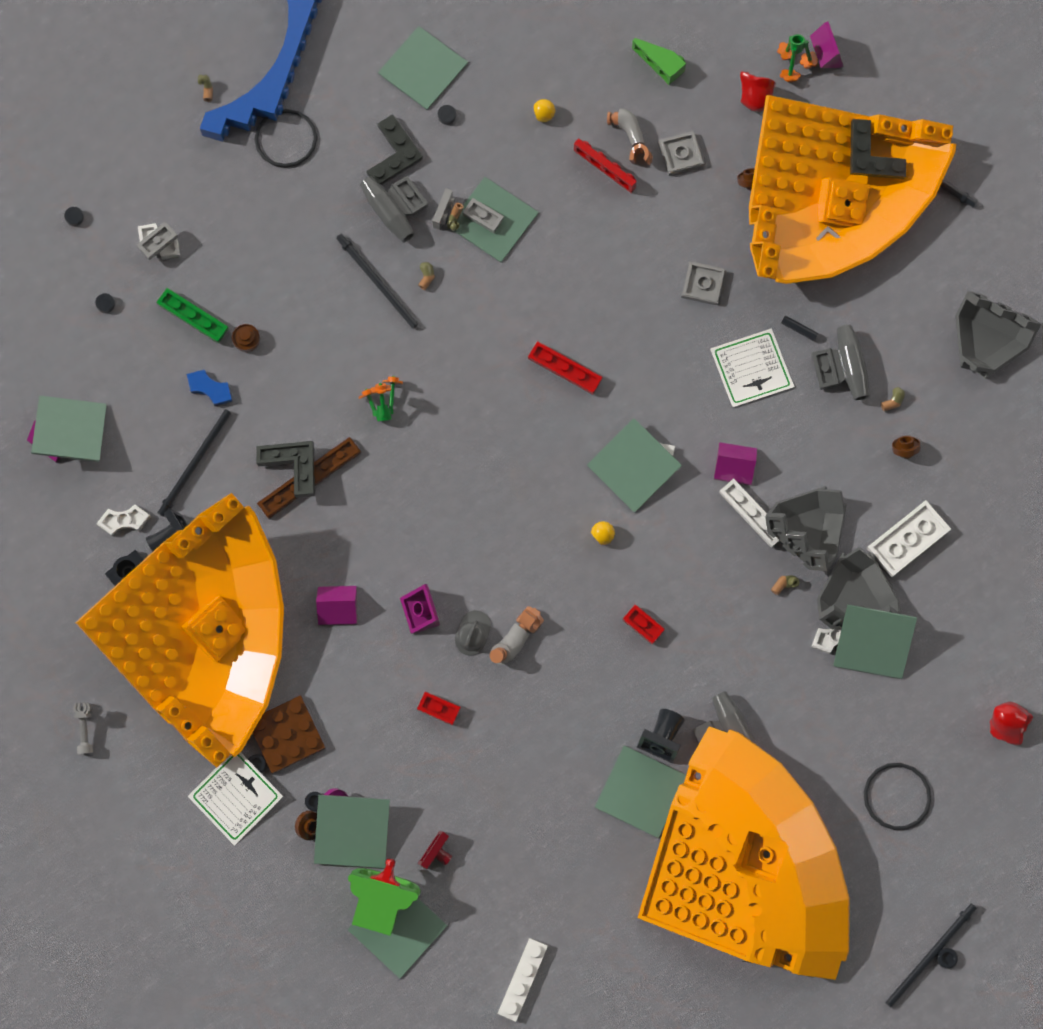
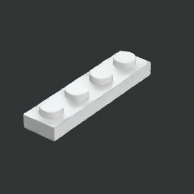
(748, 509)
(522, 979)

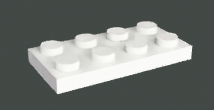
(908, 538)

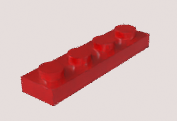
(609, 168)
(565, 367)

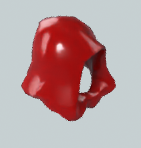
(755, 91)
(1010, 722)

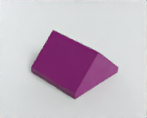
(826, 47)
(735, 463)
(337, 605)
(419, 609)

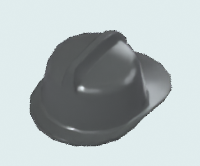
(472, 632)

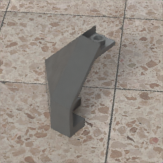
(991, 334)
(809, 526)
(855, 582)

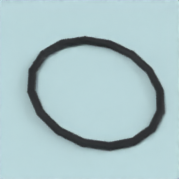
(293, 163)
(888, 825)

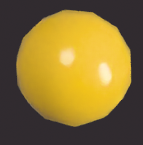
(544, 110)
(603, 532)

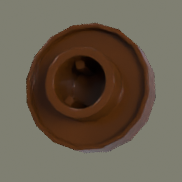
(745, 178)
(246, 337)
(906, 446)
(306, 825)

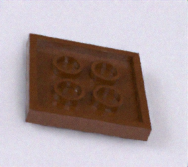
(287, 735)

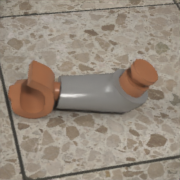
(627, 121)
(513, 642)

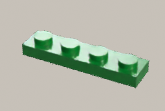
(192, 315)

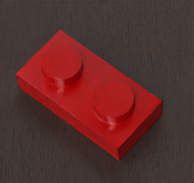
(643, 624)
(438, 708)

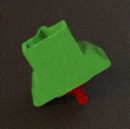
(380, 897)

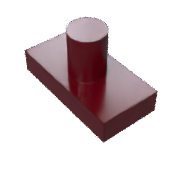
(435, 851)

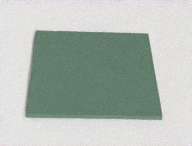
(423, 67)
(516, 220)
(69, 428)
(634, 465)
(874, 641)
(640, 791)
(351, 831)
(411, 936)

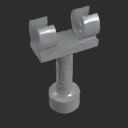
(84, 746)

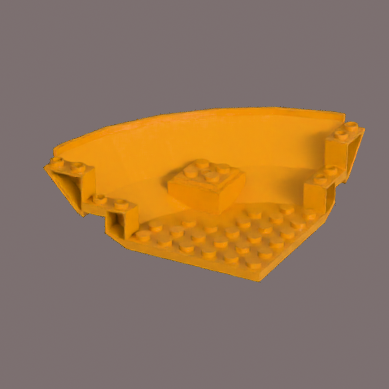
(807, 178)
(165, 620)
(713, 871)

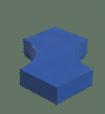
(216, 391)

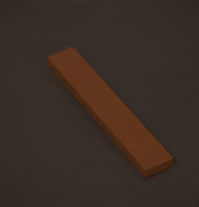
(323, 468)

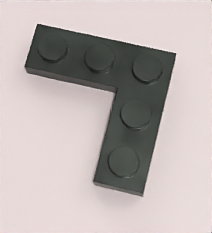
(405, 155)
(860, 157)
(298, 453)

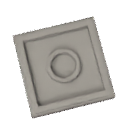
(681, 153)
(703, 283)

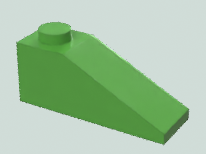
(661, 60)

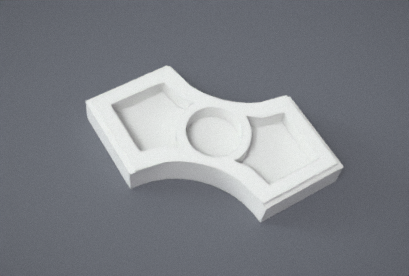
(170, 251)
(132, 518)
(826, 639)

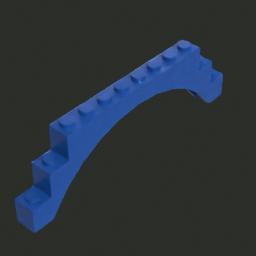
(268, 95)

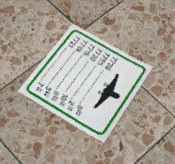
(752, 367)
(235, 797)

